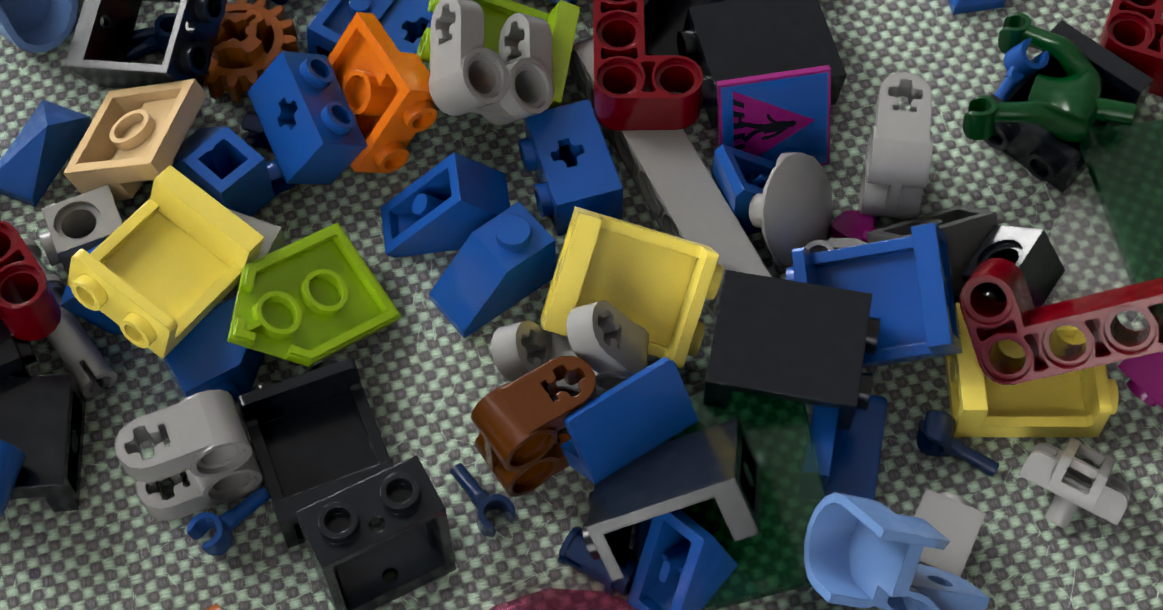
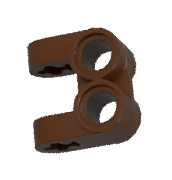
(523, 423)

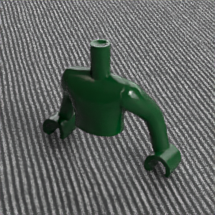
(1055, 103)

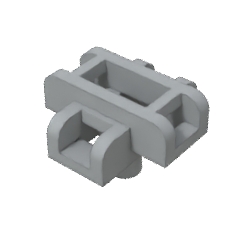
(1076, 482)

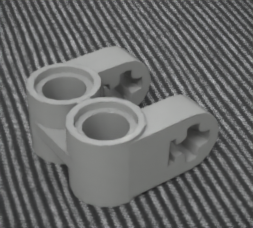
(477, 79)
(898, 150)
(595, 333)
(205, 447)

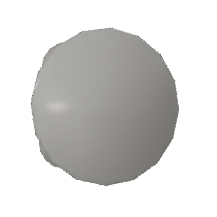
(793, 206)

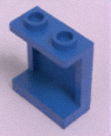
(908, 289)

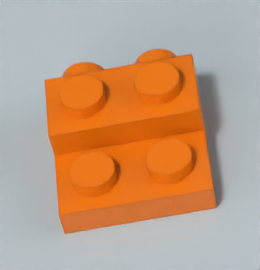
(384, 92)

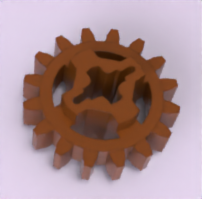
(245, 46)

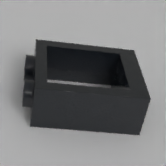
(100, 50)
(355, 558)

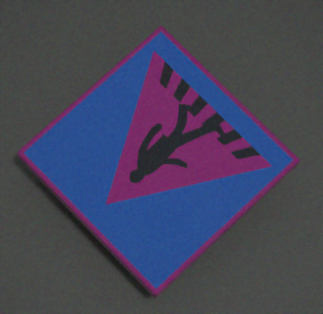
(777, 113)

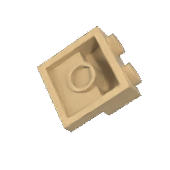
(134, 136)

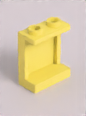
(165, 264)
(642, 273)
(1046, 407)

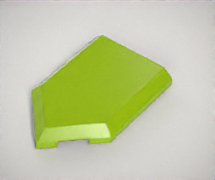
(309, 300)

